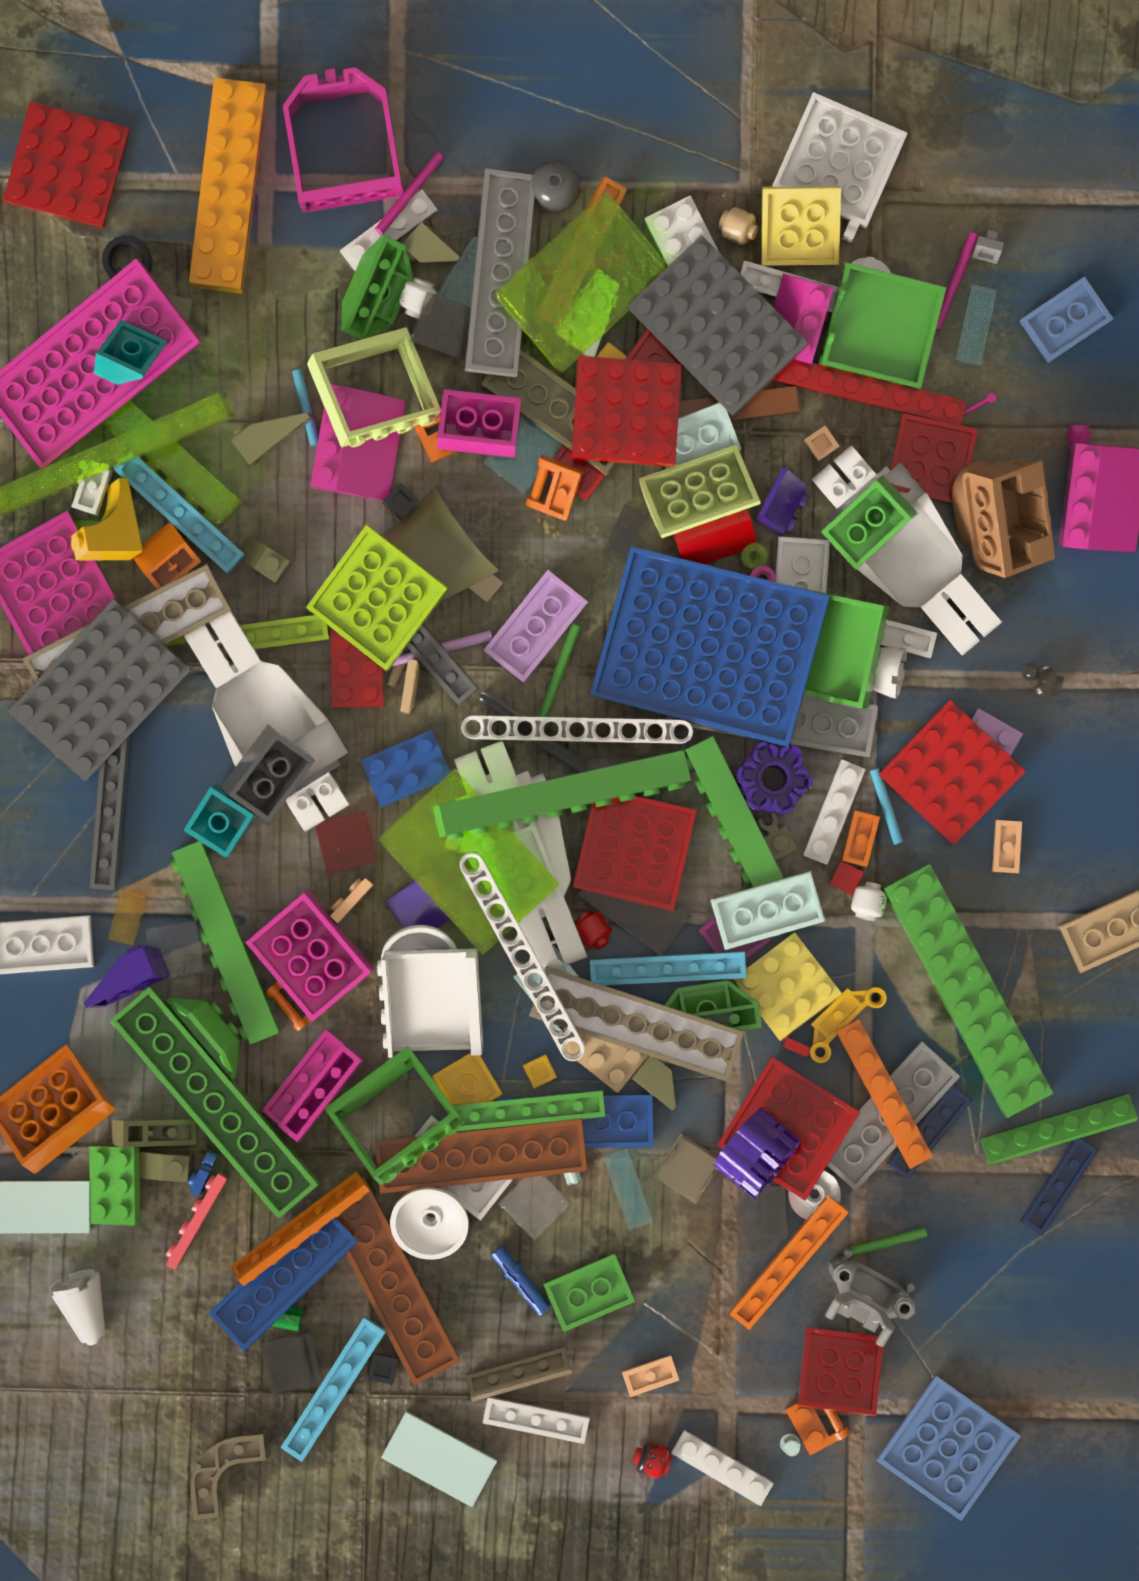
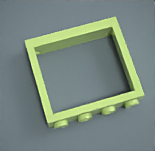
(365, 348)

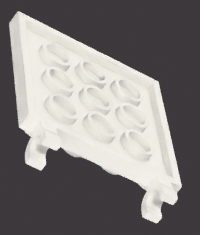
(842, 150)

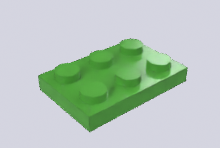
(114, 1185)
(589, 1292)

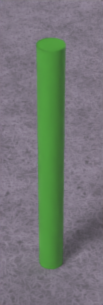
(559, 671)

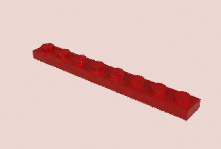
(872, 391)

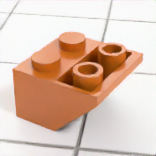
(166, 556)

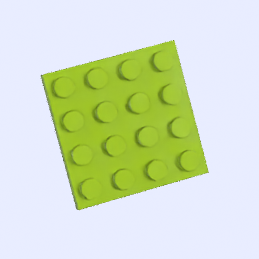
(377, 597)

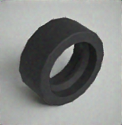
(122, 241)

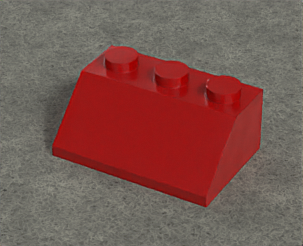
(716, 538)

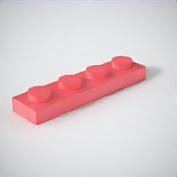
(190, 1228)

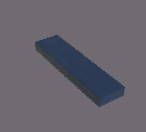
(934, 1126)
(1059, 1185)

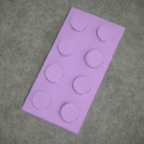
(535, 626)

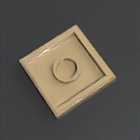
(410, 686)

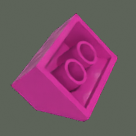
(804, 308)
(479, 423)

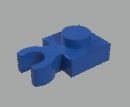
(199, 1179)

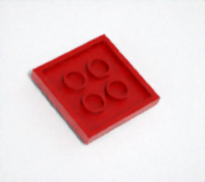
(933, 453)
(840, 1371)

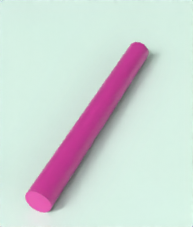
(409, 193)
(956, 277)

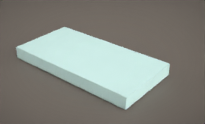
(767, 910)
(45, 1206)
(439, 1458)

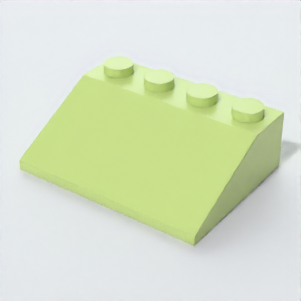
(698, 491)

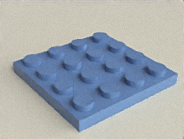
(948, 1447)

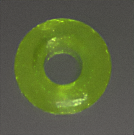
(754, 563)

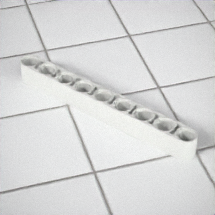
(564, 724)
(523, 969)

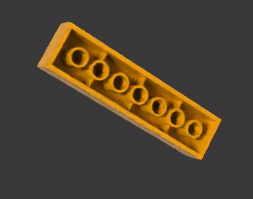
(228, 185)

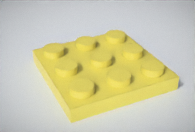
(800, 225)
(788, 986)

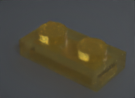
(127, 917)

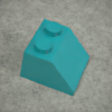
(220, 821)

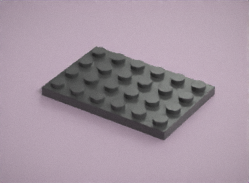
(717, 325)
(99, 689)

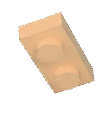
(1007, 846)
(343, 907)
(650, 1375)

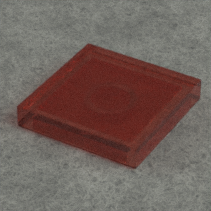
(346, 842)

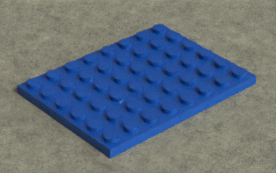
(710, 646)

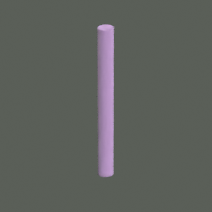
(451, 645)

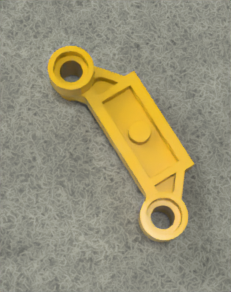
(838, 1015)

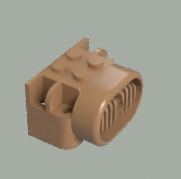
(1004, 515)

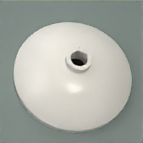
(417, 938)
(426, 1235)

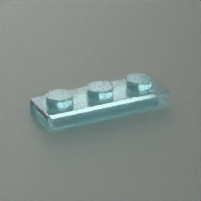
(976, 325)
(627, 1188)

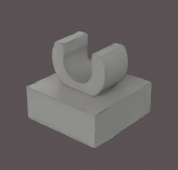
(988, 248)

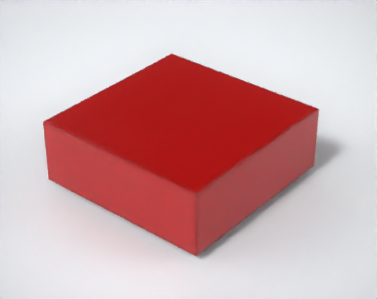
(846, 878)
(796, 1046)

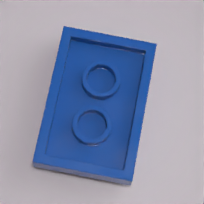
(406, 768)

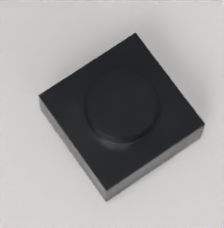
(400, 501)
(383, 1368)

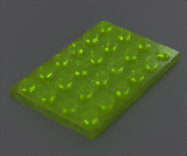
(581, 281)
(436, 864)

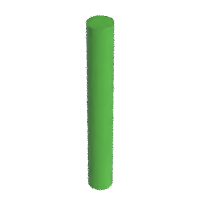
(888, 1241)

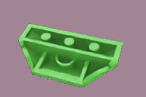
(376, 289)
(719, 1003)
(211, 1030)

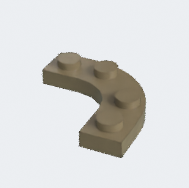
(215, 1461)

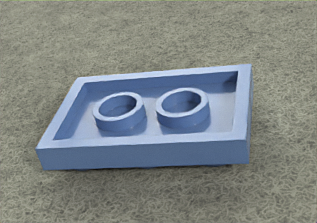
(1066, 319)

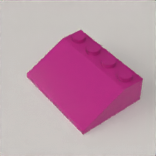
(363, 469)
(1101, 498)
(310, 955)

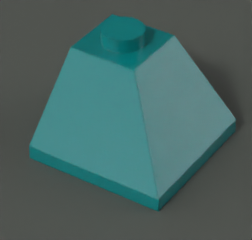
(127, 354)

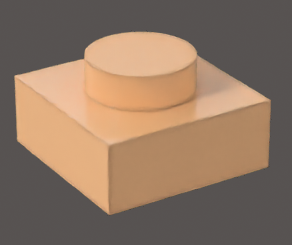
(821, 443)

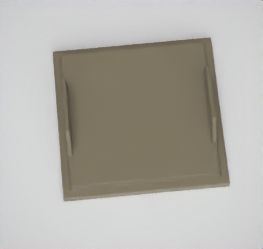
(687, 1168)

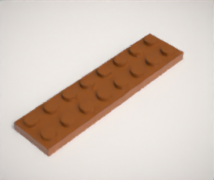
(490, 1155)
(396, 1292)

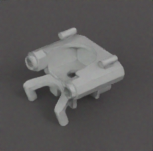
(868, 1296)

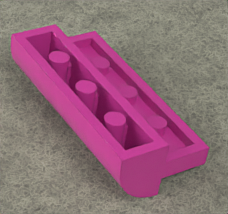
(312, 1085)

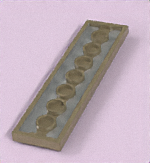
(165, 612)
(644, 1025)

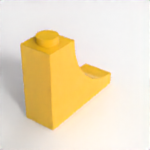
(117, 532)

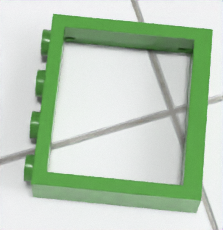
(372, 1086)

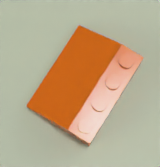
(51, 1109)

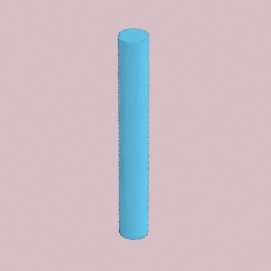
(305, 405)
(886, 807)

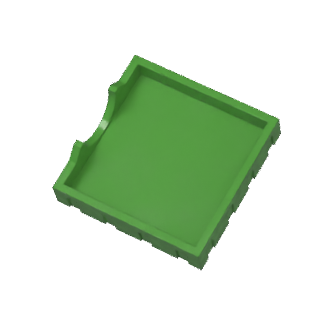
(882, 325)
(847, 651)

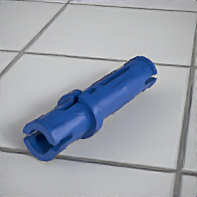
(517, 1276)

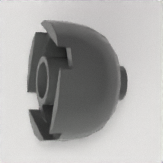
(555, 186)

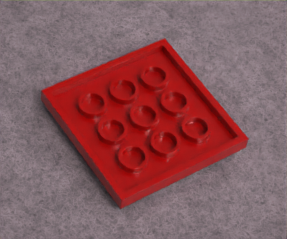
(66, 164)
(626, 411)
(952, 772)
(635, 851)
(808, 1113)

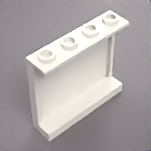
(431, 1000)

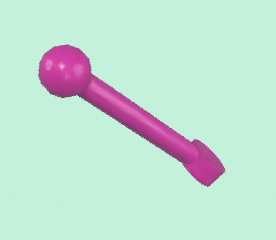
(990, 398)

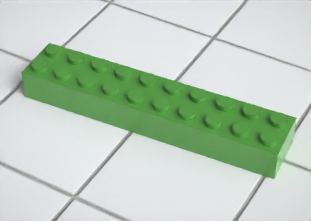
(967, 990)
(215, 1102)

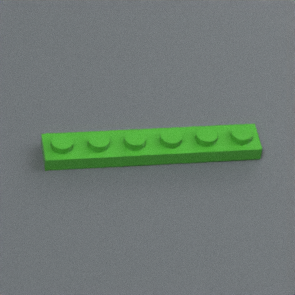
(531, 1110)
(1059, 1129)

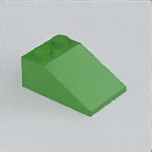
(869, 522)

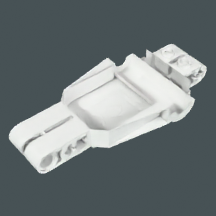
(921, 560)
(262, 694)
(546, 843)

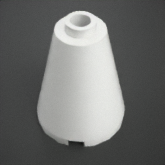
(890, 671)
(81, 1304)

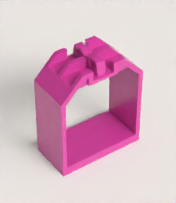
(333, 87)

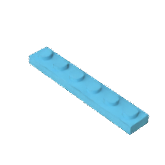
(181, 514)
(669, 968)
(333, 1389)

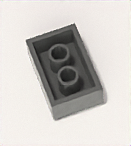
(268, 773)

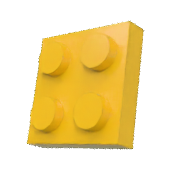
(467, 1081)

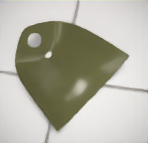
(440, 545)

